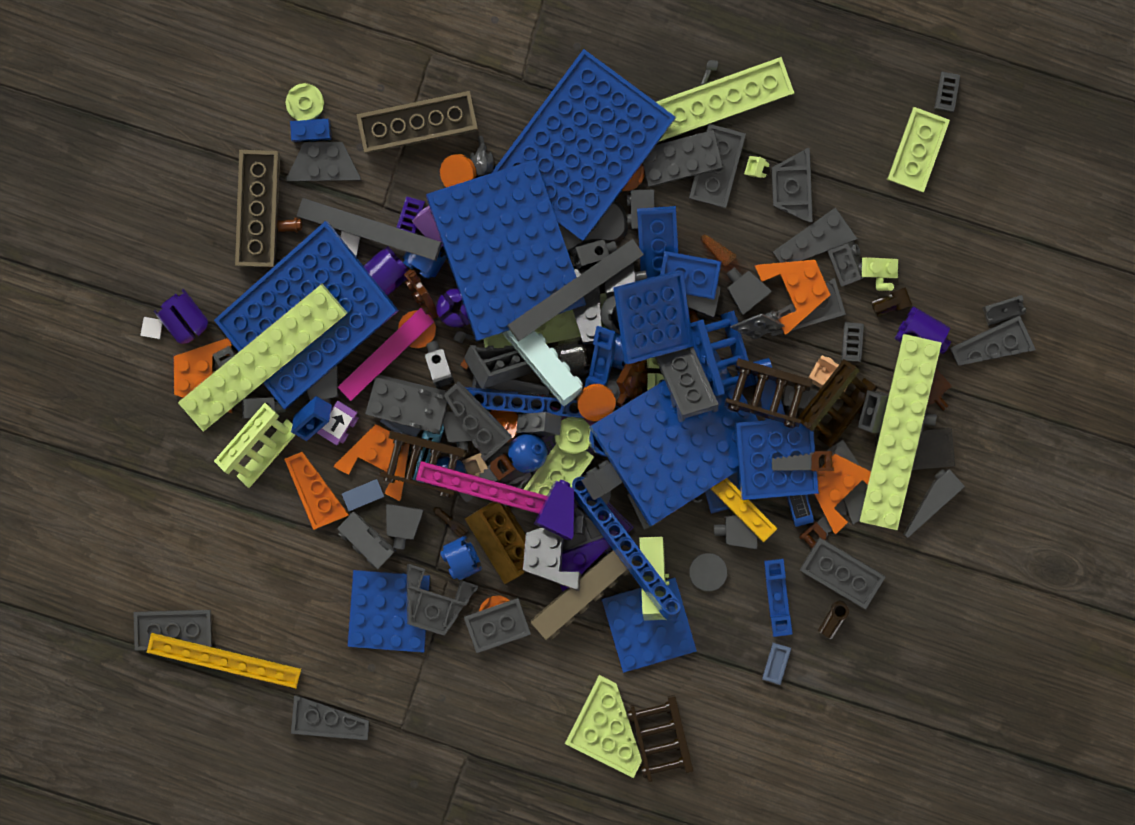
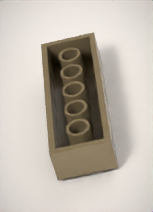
(417, 122)
(257, 208)
(570, 602)

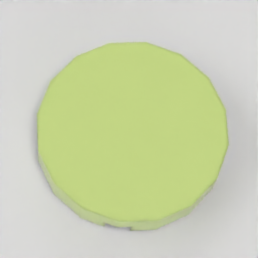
(304, 102)
(573, 436)

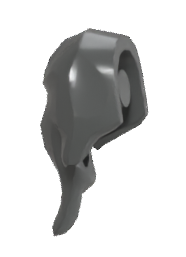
(482, 161)

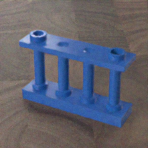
(705, 349)

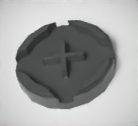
(708, 572)

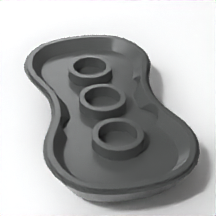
(610, 228)

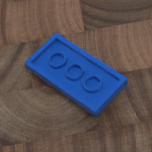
(656, 234)

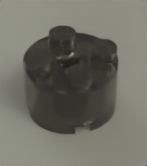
(574, 355)

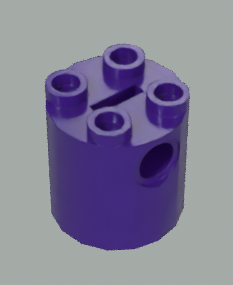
(386, 270)
(924, 326)

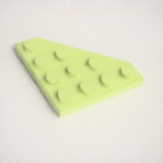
(605, 730)

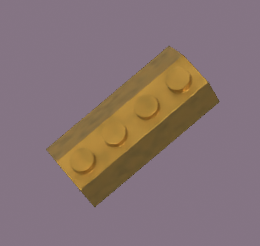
(500, 539)

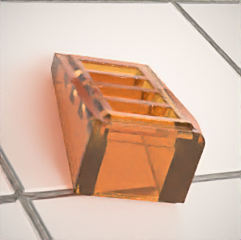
(718, 250)

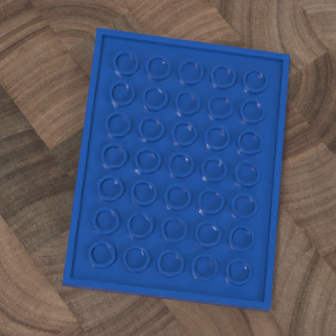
(589, 141)
(502, 245)
(315, 261)
(666, 459)

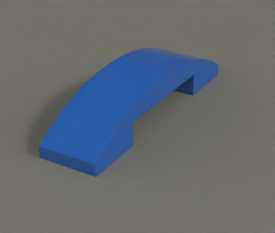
(602, 356)
(777, 597)

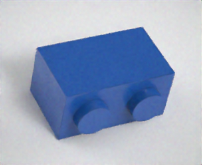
(310, 130)
(311, 418)

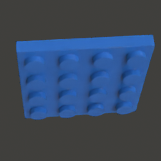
(653, 317)
(766, 440)
(380, 612)
(648, 641)

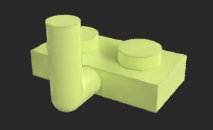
(880, 269)

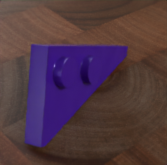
(581, 557)

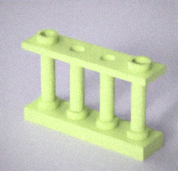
(248, 437)

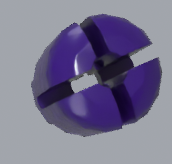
(445, 308)
(188, 311)

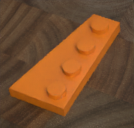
(317, 498)

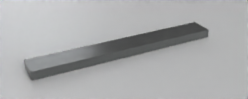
(370, 229)
(575, 290)

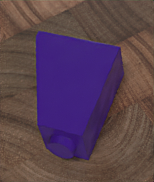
(558, 510)

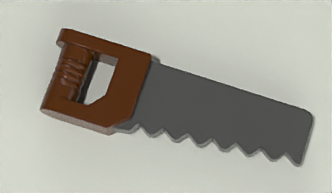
(805, 462)
(493, 473)
(822, 526)

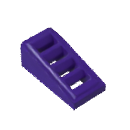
(403, 213)

